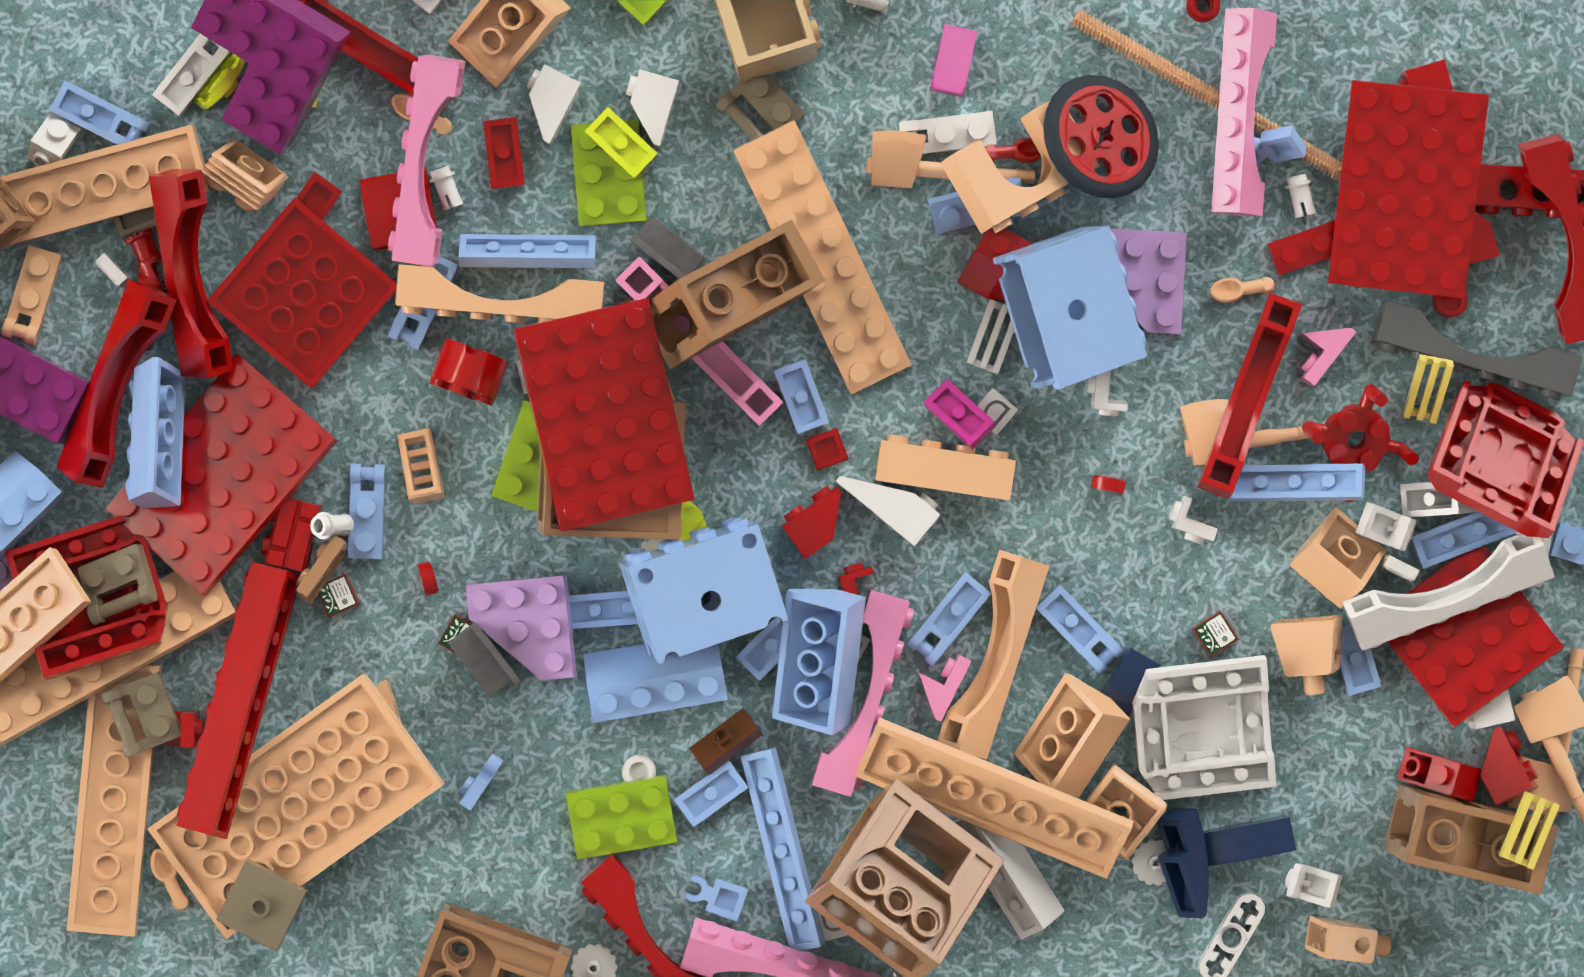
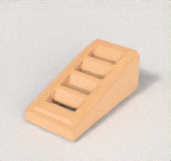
(427, 494)

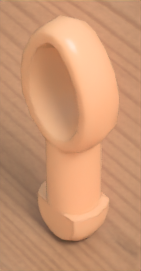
(399, 103)
(1231, 289)
(166, 873)

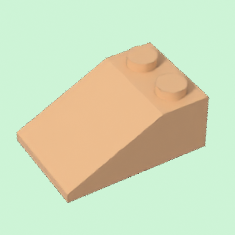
(504, 33)

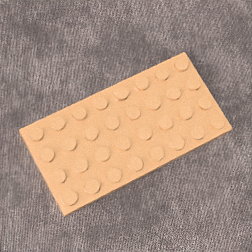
(307, 797)

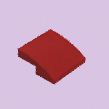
(378, 202)

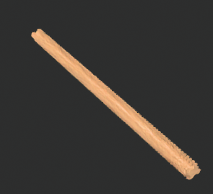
(1189, 82)

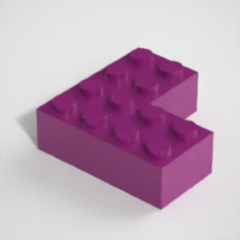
(288, 57)
(38, 392)

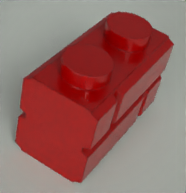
(291, 535)

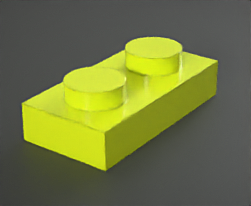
(621, 142)

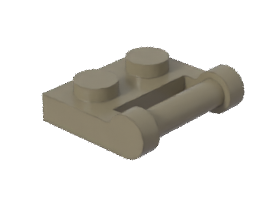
(767, 100)
(113, 574)
(152, 709)

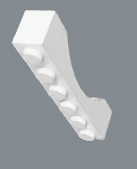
(1512, 567)

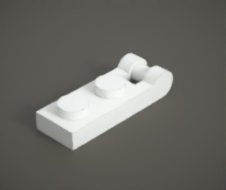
(190, 75)
(954, 131)

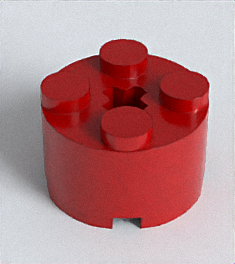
(468, 372)

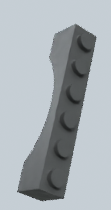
(1409, 330)

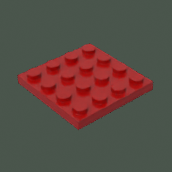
(303, 292)
(1477, 652)

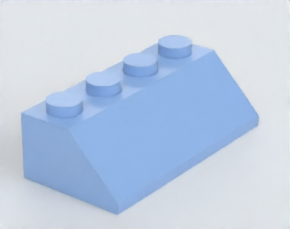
(156, 435)
(24, 499)
(818, 659)
(631, 683)

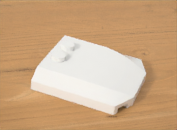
(1205, 728)

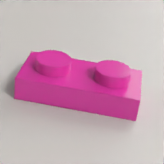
(959, 414)

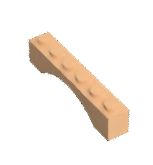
(426, 288)
(1015, 595)

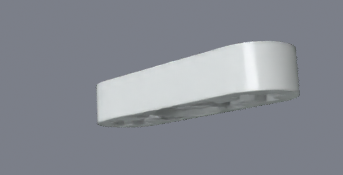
(1252, 920)

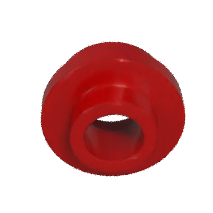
(1203, 17)

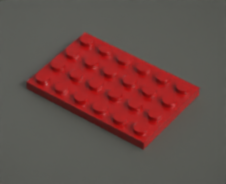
(1408, 189)
(604, 414)
(239, 466)

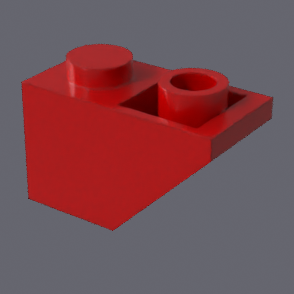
(814, 525)
(1505, 770)
(1439, 774)

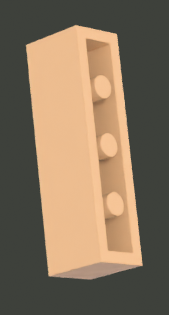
(945, 469)

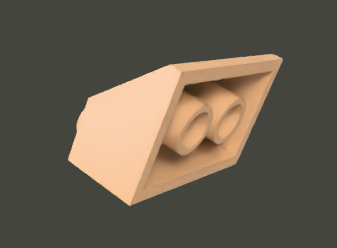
(1071, 736)

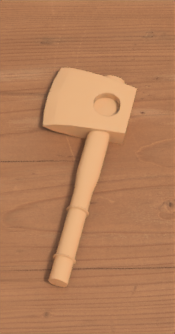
(897, 161)
(1203, 419)
(1546, 716)
(1548, 782)

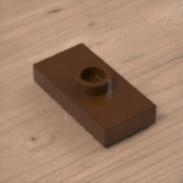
(725, 741)

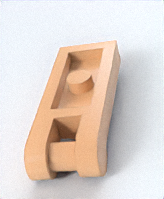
(32, 294)

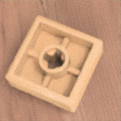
(243, 175)
(1142, 805)

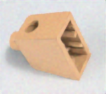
(1309, 648)
(1345, 940)

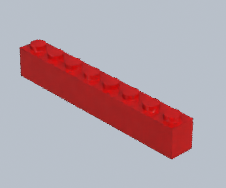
(238, 700)

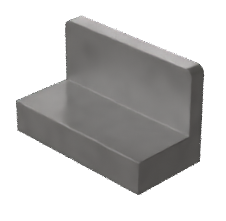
(666, 248)
(483, 659)

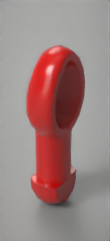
(1022, 151)

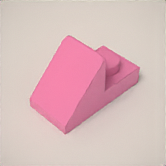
(1330, 345)
(939, 694)

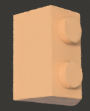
(1338, 558)

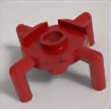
(1359, 417)

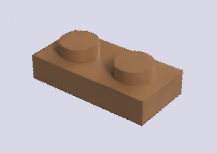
(328, 558)

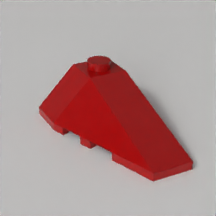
(980, 272)

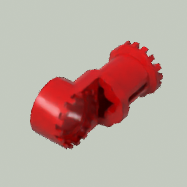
(147, 257)

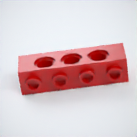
(1523, 201)

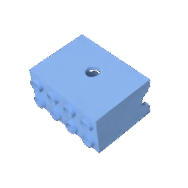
(1071, 307)
(671, 581)

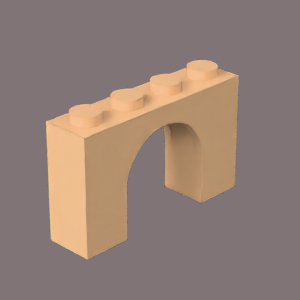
(989, 195)

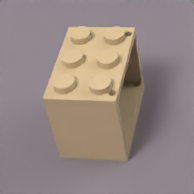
(768, 35)

